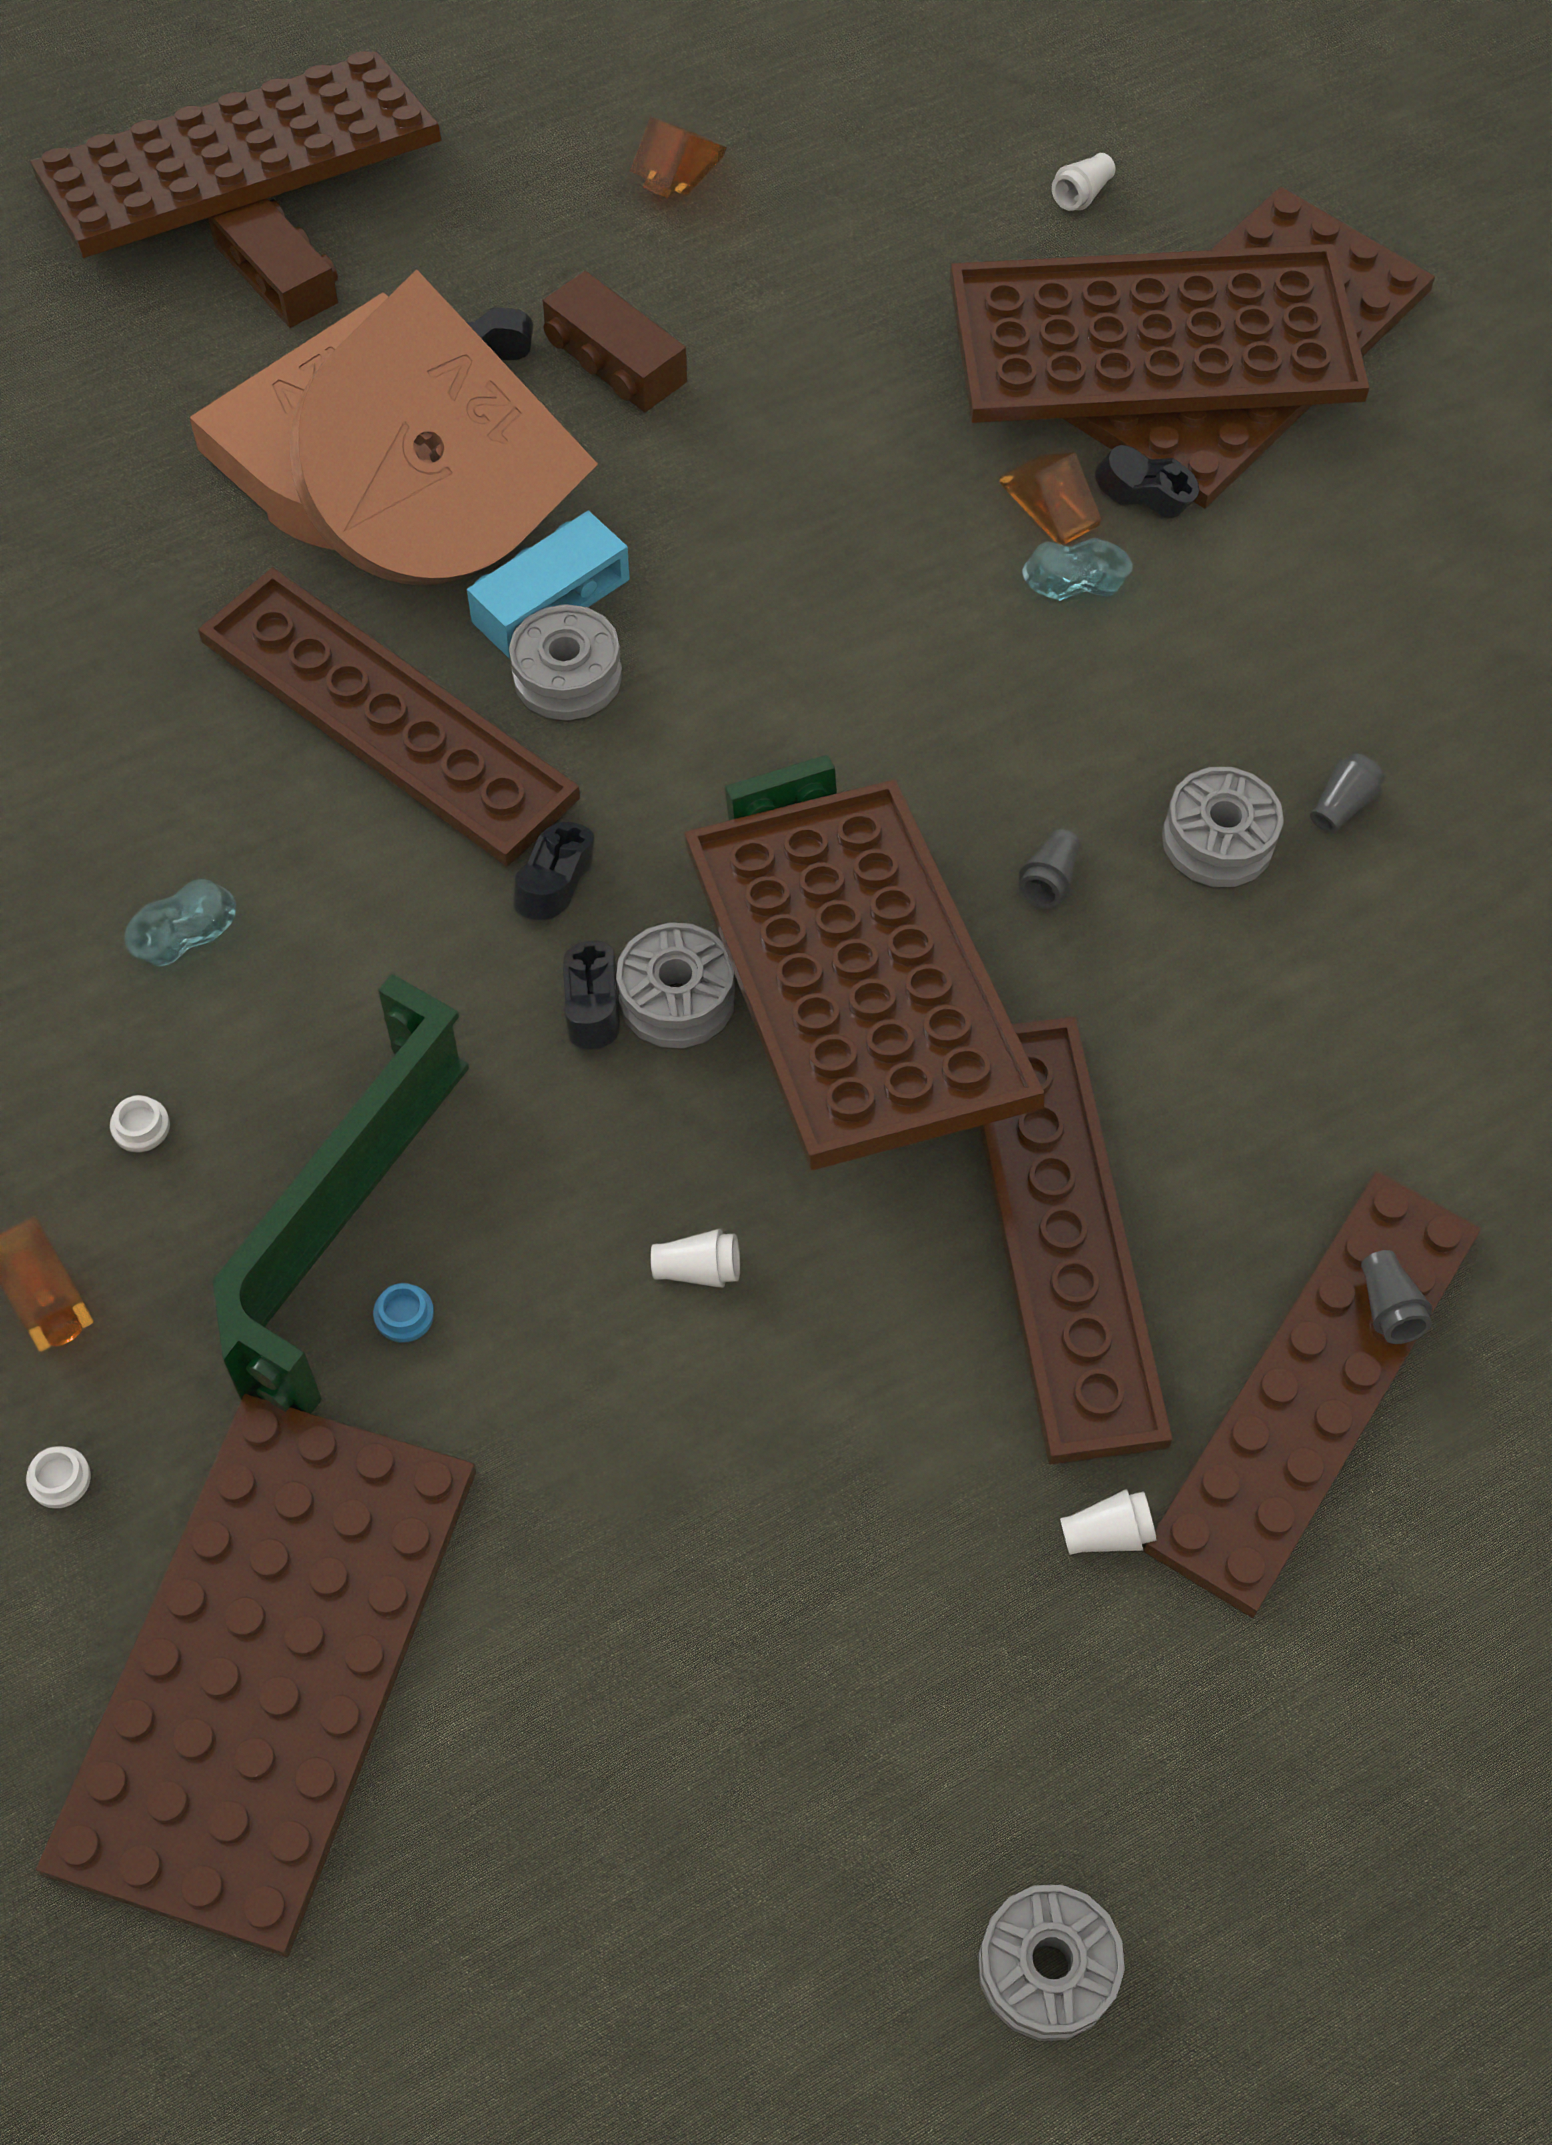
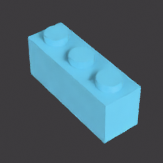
(568, 567)

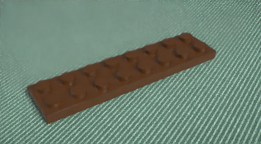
(390, 716)
(1073, 1263)
(1305, 1402)

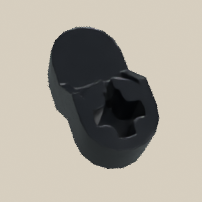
(505, 332)
(1158, 483)
(553, 871)
(591, 995)

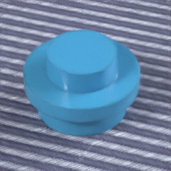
(403, 1312)

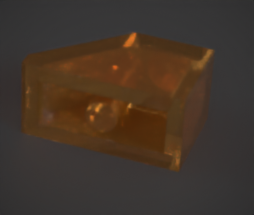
(674, 158)
(40, 1286)

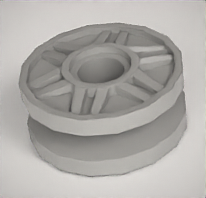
(566, 662)
(1222, 826)
(675, 1014)
(1079, 1930)

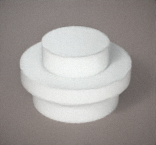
(139, 1123)
(58, 1477)

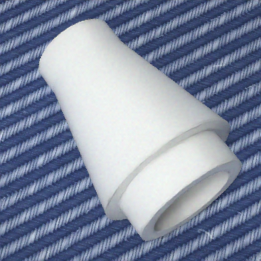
(1081, 181)
(698, 1259)
(1111, 1525)

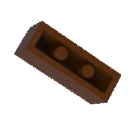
(276, 260)
(615, 341)

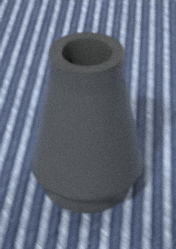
(1348, 790)
(1050, 871)
(1395, 1300)

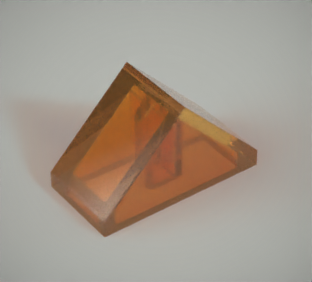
(1054, 495)

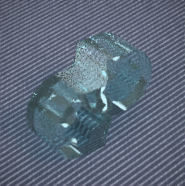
(1071, 570)
(180, 922)

